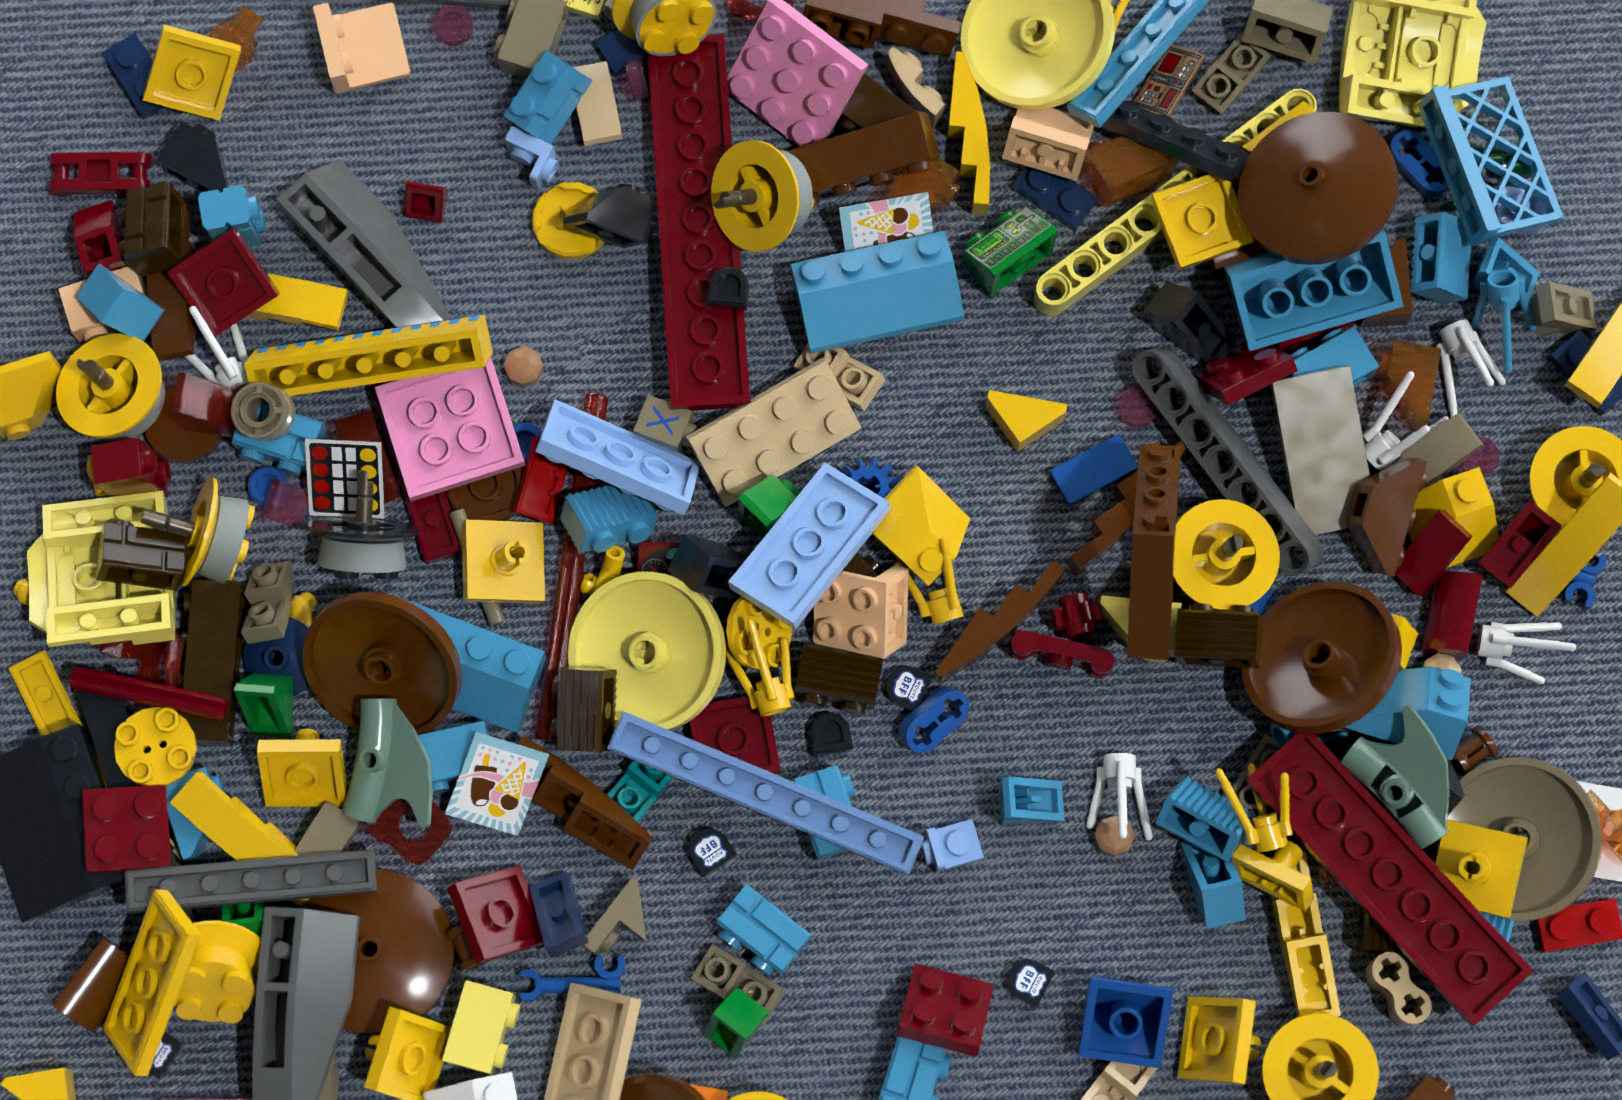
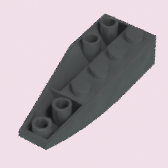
(363, 244)
(301, 999)

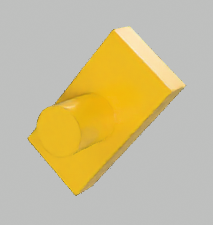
(1275, 874)

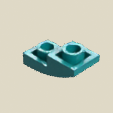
(639, 789)

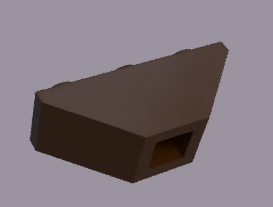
(1385, 512)

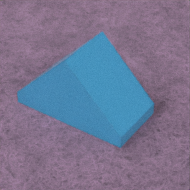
(1500, 256)
(119, 304)
(1030, 801)

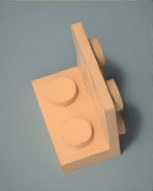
(362, 46)
(1048, 141)
(864, 613)

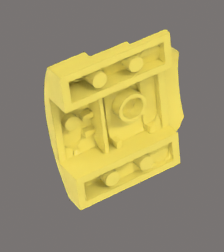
(1403, 51)
(63, 582)

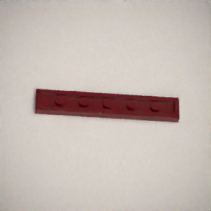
(429, 513)

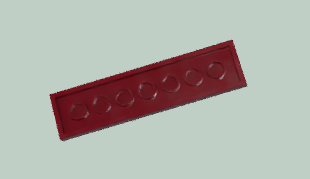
(1391, 878)

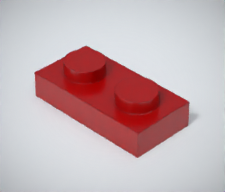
(1580, 926)

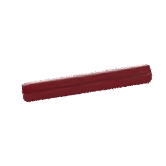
(148, 693)

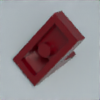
(1520, 543)

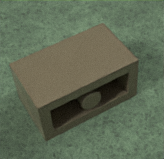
(1289, 27)
(531, 30)

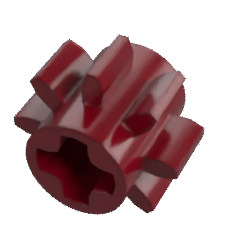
(1077, 616)

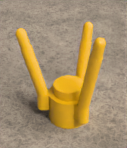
(943, 603)
(770, 695)
(1268, 831)

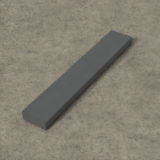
(255, 880)

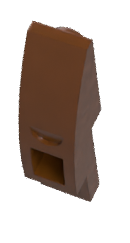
(890, 20)

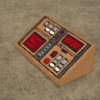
(1169, 80)

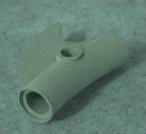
(388, 765)
(1415, 767)

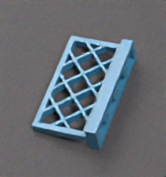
(1460, 160)

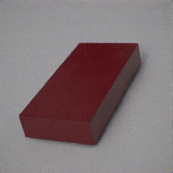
(1432, 552)

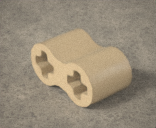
(1398, 989)

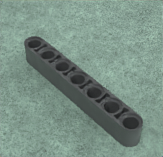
(1209, 453)

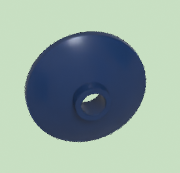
(259, 655)

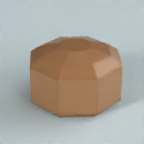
(523, 366)
(1108, 837)

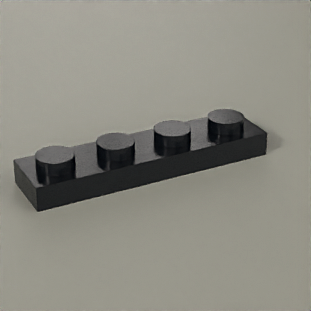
(1177, 140)

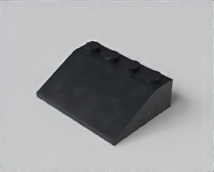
(45, 822)

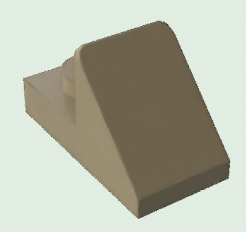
(1562, 310)
(624, 910)

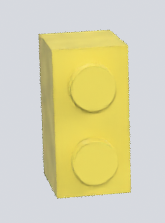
(481, 1028)

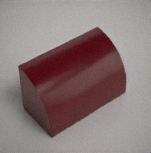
(1451, 614)

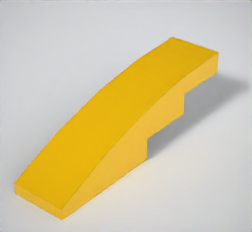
(969, 124)
(304, 303)
(1601, 363)
(1571, 547)
(231, 823)
(1306, 954)

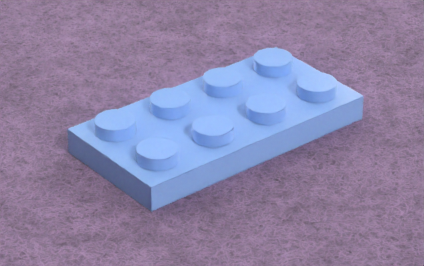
(618, 457)
(809, 545)

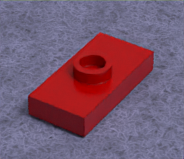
(539, 487)

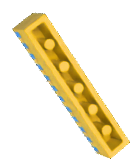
(373, 356)

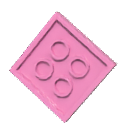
(794, 74)
(449, 429)

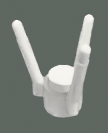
(1461, 343)
(229, 370)
(1386, 447)
(1499, 638)
(1120, 773)

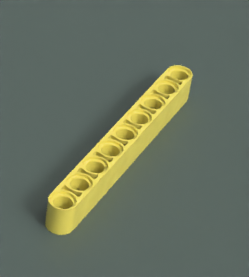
(1129, 235)

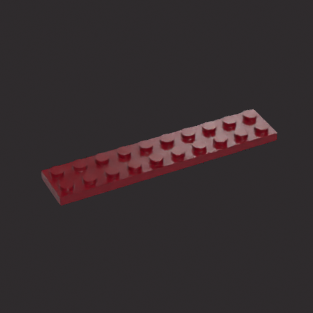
(689, 139)

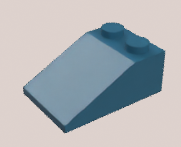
(1435, 694)

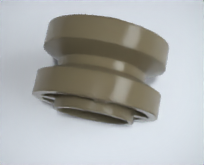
(245, 409)

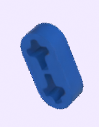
(1412, 169)
(934, 719)

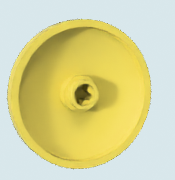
(1037, 49)
(659, 642)

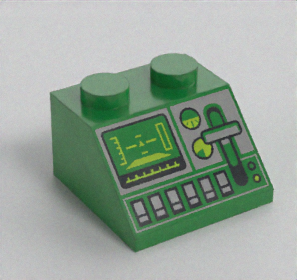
(1009, 249)

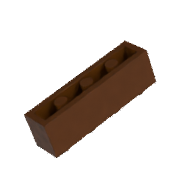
(869, 155)

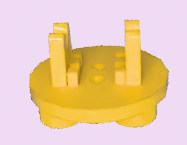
(739, 636)
(150, 729)

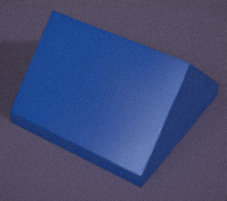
(1125, 1022)

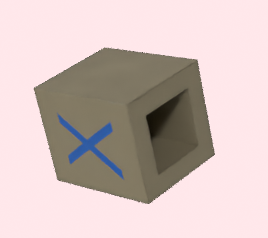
(664, 425)

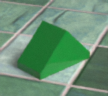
(267, 703)
(735, 1022)

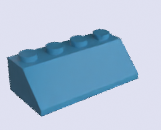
(877, 292)
(1291, 300)
(496, 672)

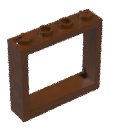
(1153, 552)

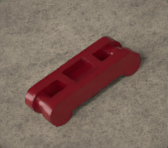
(98, 172)
(1062, 653)

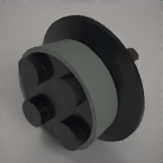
(361, 542)

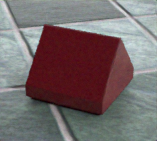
(425, 201)

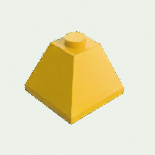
(27, 394)
(1469, 503)
(918, 522)

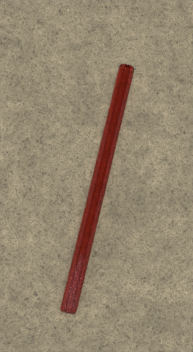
(566, 594)

